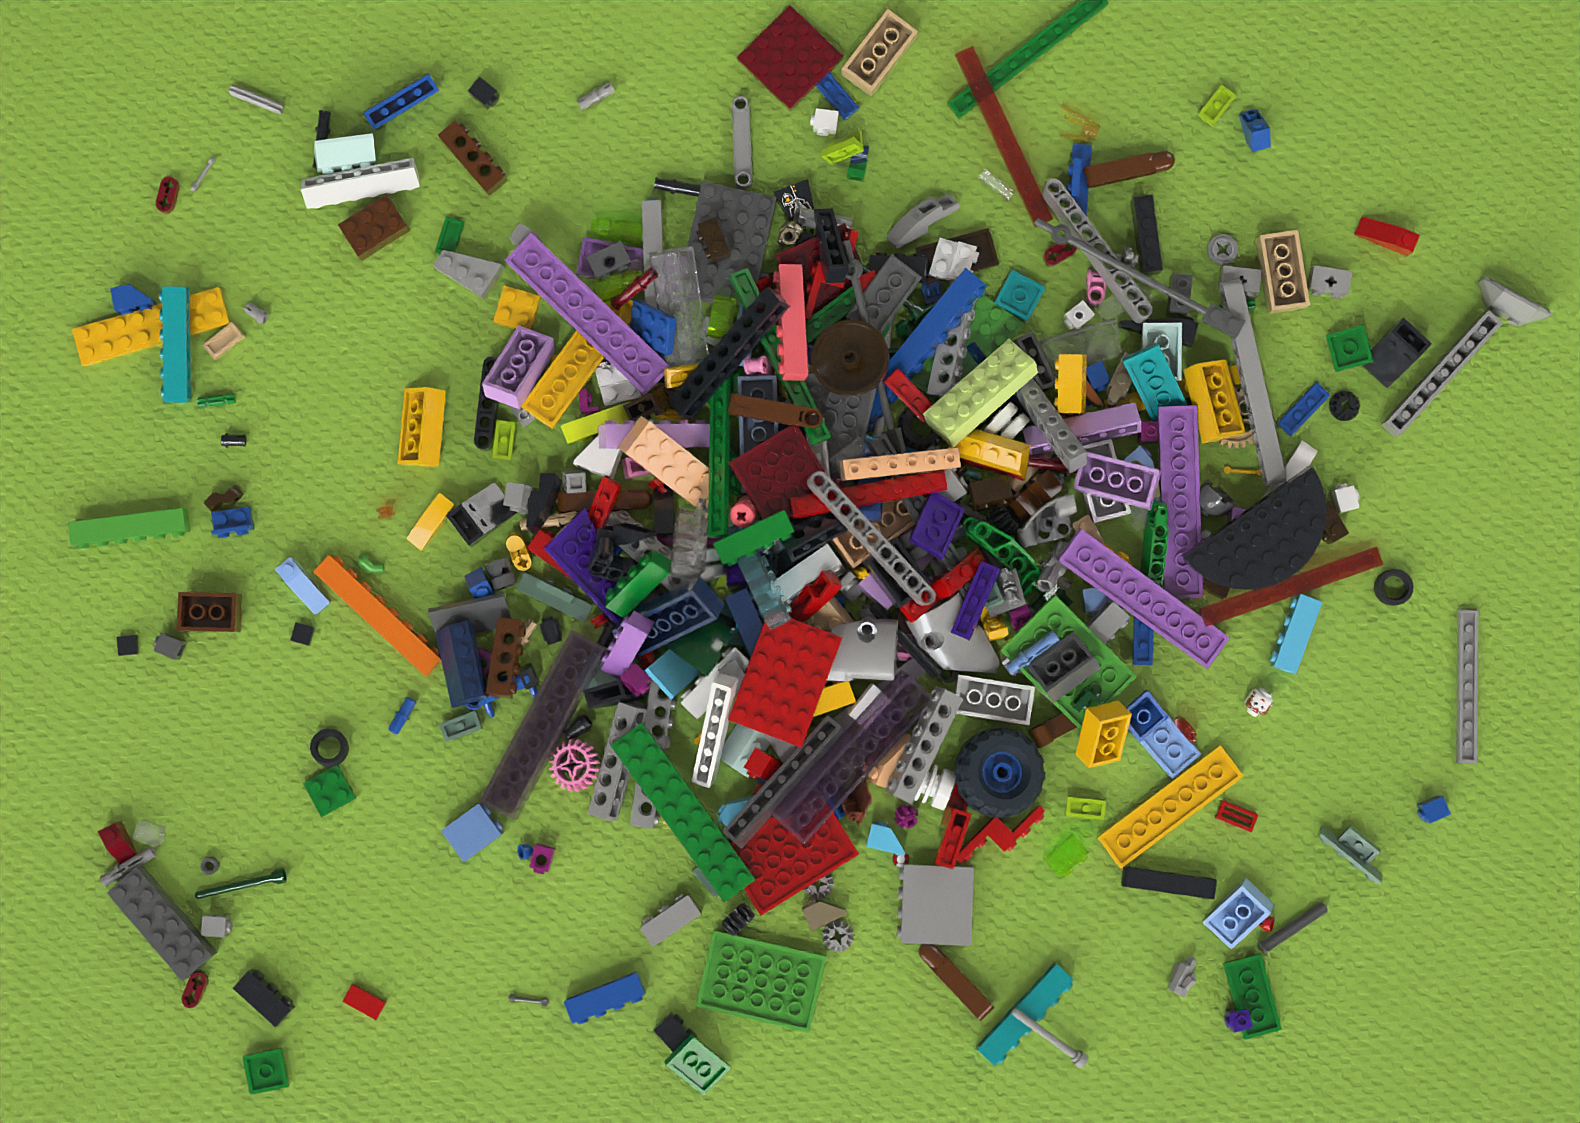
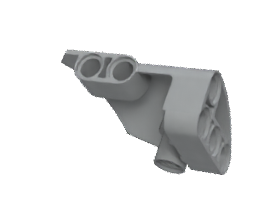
(1029, 532)
(949, 649)
(865, 651)

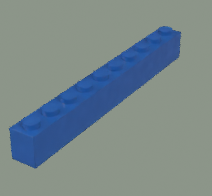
(931, 333)

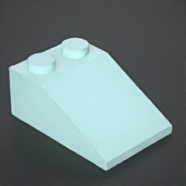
(1170, 340)

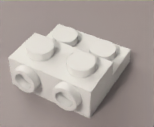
(952, 259)
(614, 386)

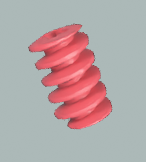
(743, 512)

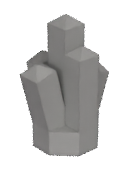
(1128, 257)
(1183, 977)

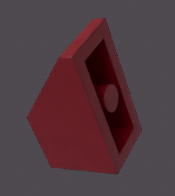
(117, 842)

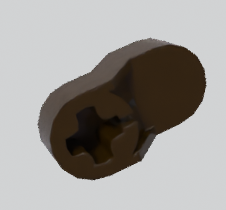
(231, 496)

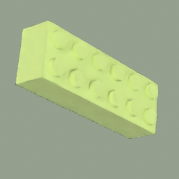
(980, 393)

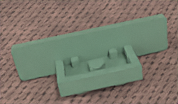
(554, 597)
(1355, 848)

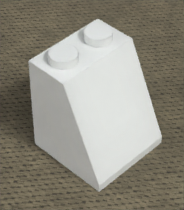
(599, 461)

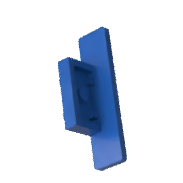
(1077, 186)

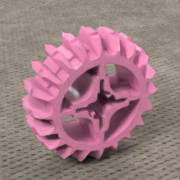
(572, 758)

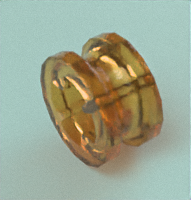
(385, 512)

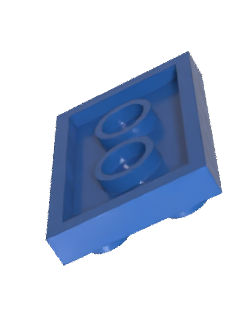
(653, 326)

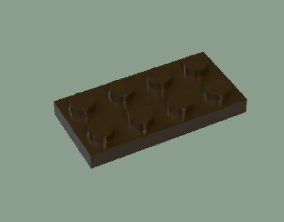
(981, 239)

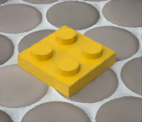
(516, 308)

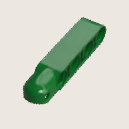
(1157, 539)

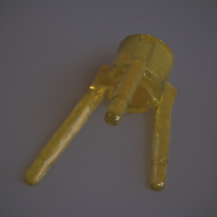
(1089, 128)

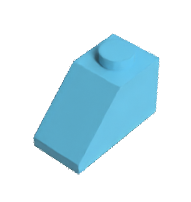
(729, 811)
(883, 838)

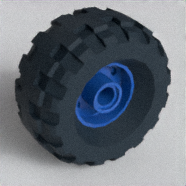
(1019, 770)

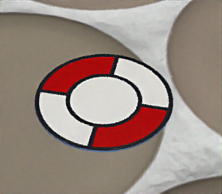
(898, 860)

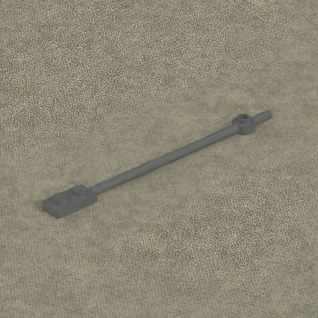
(854, 272)
(1213, 315)

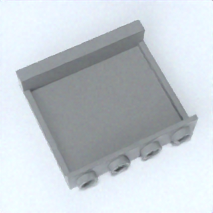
(935, 904)

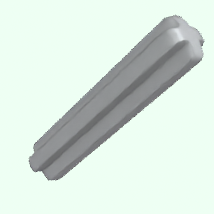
(256, 99)

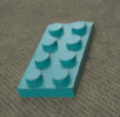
(1154, 379)

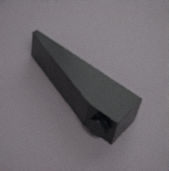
(831, 249)
(1189, 327)

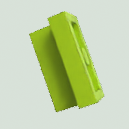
(843, 148)

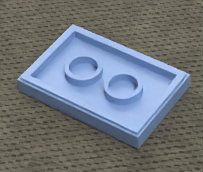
(1170, 748)

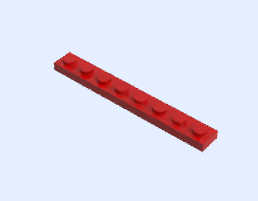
(874, 492)

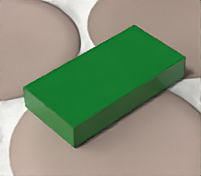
(449, 235)

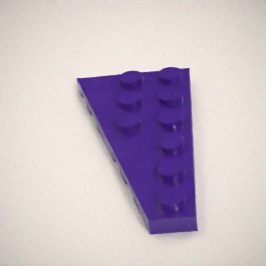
(571, 552)

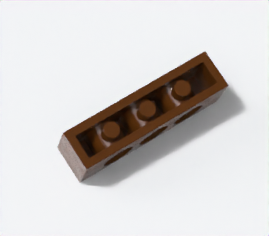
(489, 182)
(504, 628)

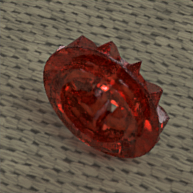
(1186, 729)

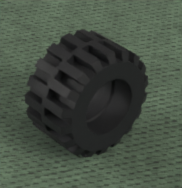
(910, 438)

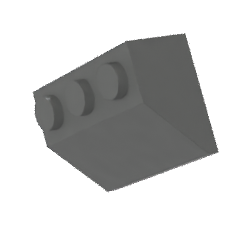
(1063, 666)

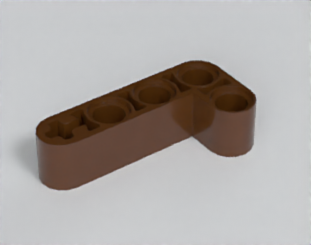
(1051, 729)

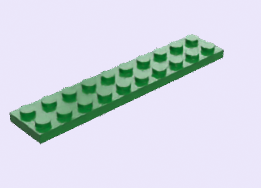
(682, 812)

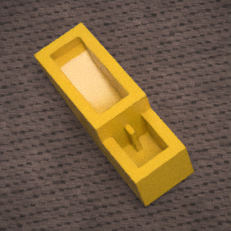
(431, 521)

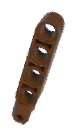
(1128, 168)
(774, 411)
(625, 500)
(955, 980)

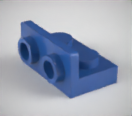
(232, 521)

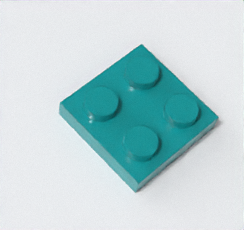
(1019, 295)

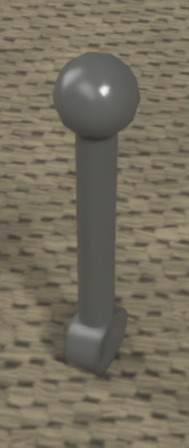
(544, 1002)

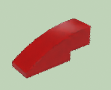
(815, 596)

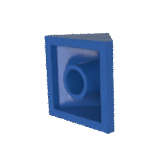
(1145, 716)

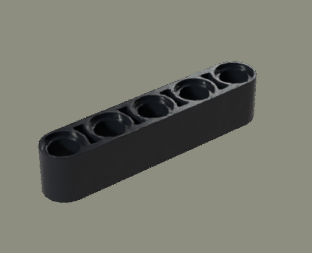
(483, 413)
(1168, 882)

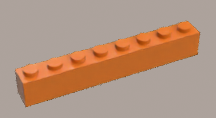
(378, 615)

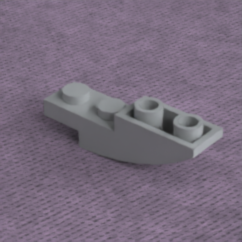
(918, 219)

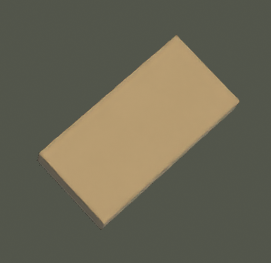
(223, 340)

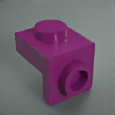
(1019, 617)

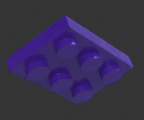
(936, 524)

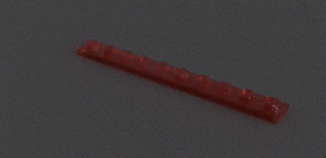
(1003, 135)
(1291, 587)

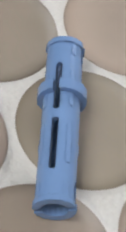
(1024, 658)

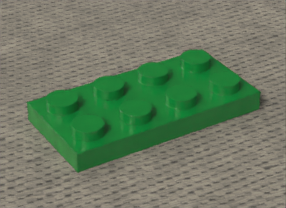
(1252, 991)

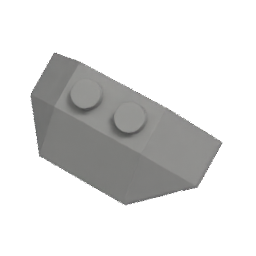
(1509, 304)

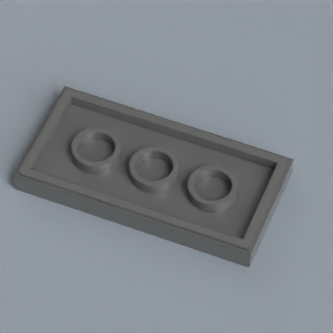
(886, 293)
(479, 611)

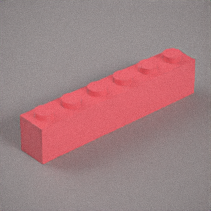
(792, 323)

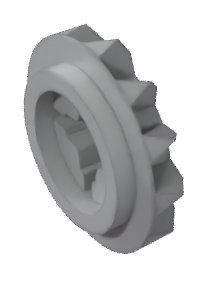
(1222, 240)
(824, 890)
(829, 932)

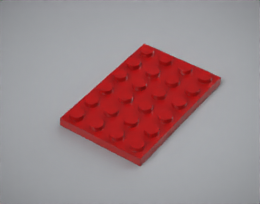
(785, 680)
(787, 865)

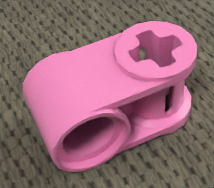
(1094, 284)
(758, 367)

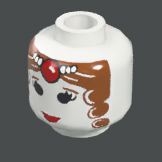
(1259, 702)

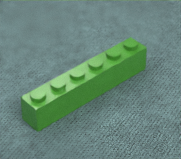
(128, 527)

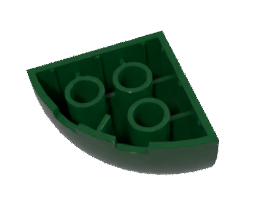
(703, 644)

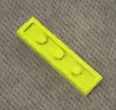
(589, 425)

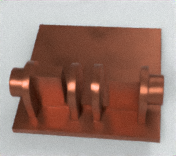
(857, 803)

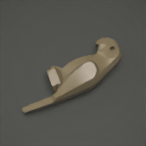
(789, 233)

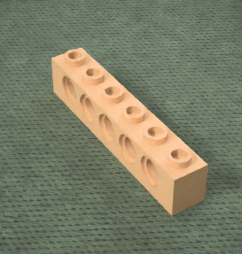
(899, 464)

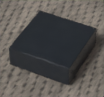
(302, 634)
(127, 645)

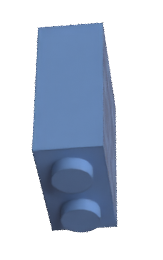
(473, 831)

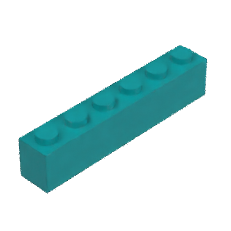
(176, 344)
(1033, 1003)

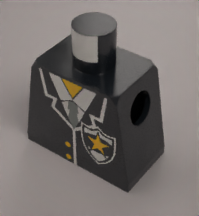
(794, 197)

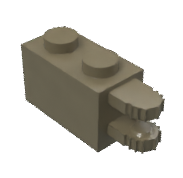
(1119, 384)

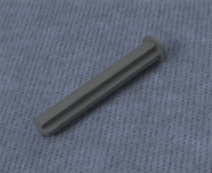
(1292, 928)

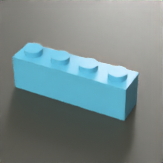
(1295, 633)

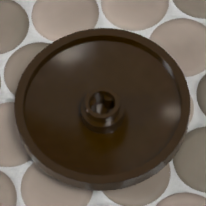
(850, 358)

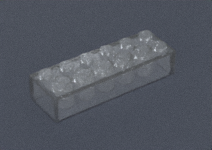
(679, 296)

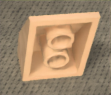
(886, 766)

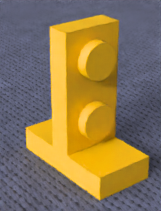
(993, 626)

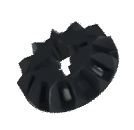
(1336, 407)

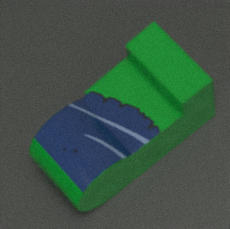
(858, 165)

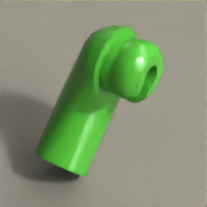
(364, 563)

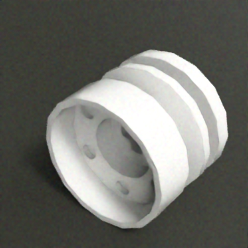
(937, 787)

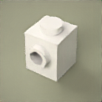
(824, 122)
(1078, 316)
(1345, 498)

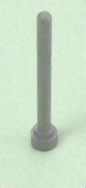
(1078, 1058)

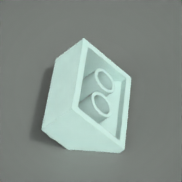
(344, 153)
(740, 747)

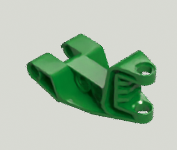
(992, 541)

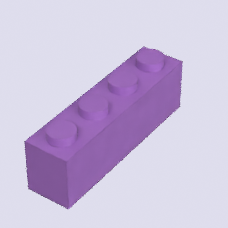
(627, 644)

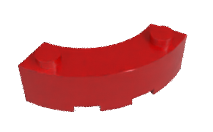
(762, 765)

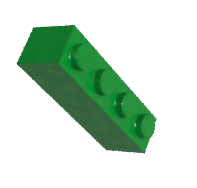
(753, 537)
(638, 583)

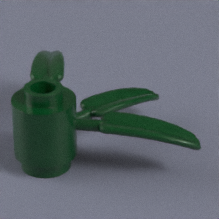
(905, 327)

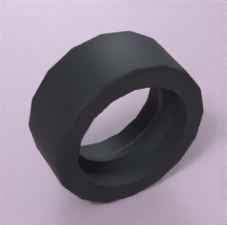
(1378, 587)
(322, 734)

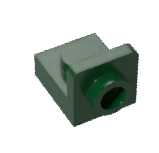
(1083, 699)

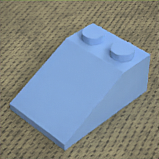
(1239, 913)

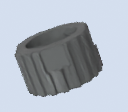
(205, 861)

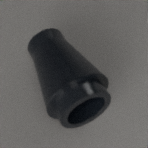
(580, 726)

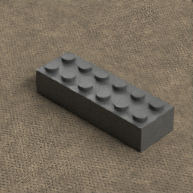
(162, 922)

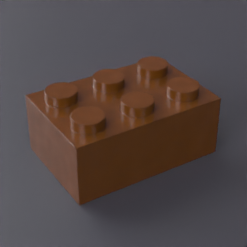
(374, 227)
(209, 612)

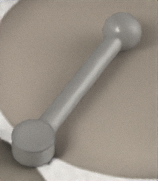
(194, 187)

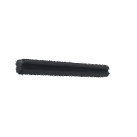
(911, 647)

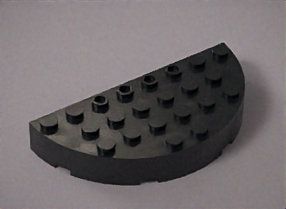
(1266, 539)

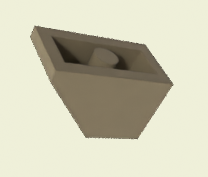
(821, 913)

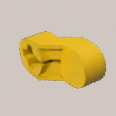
(514, 543)

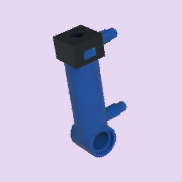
(526, 679)

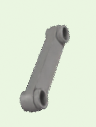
(741, 142)

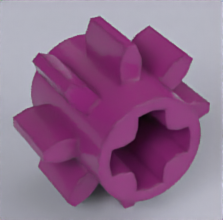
(906, 816)

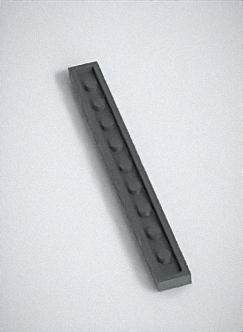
(882, 447)

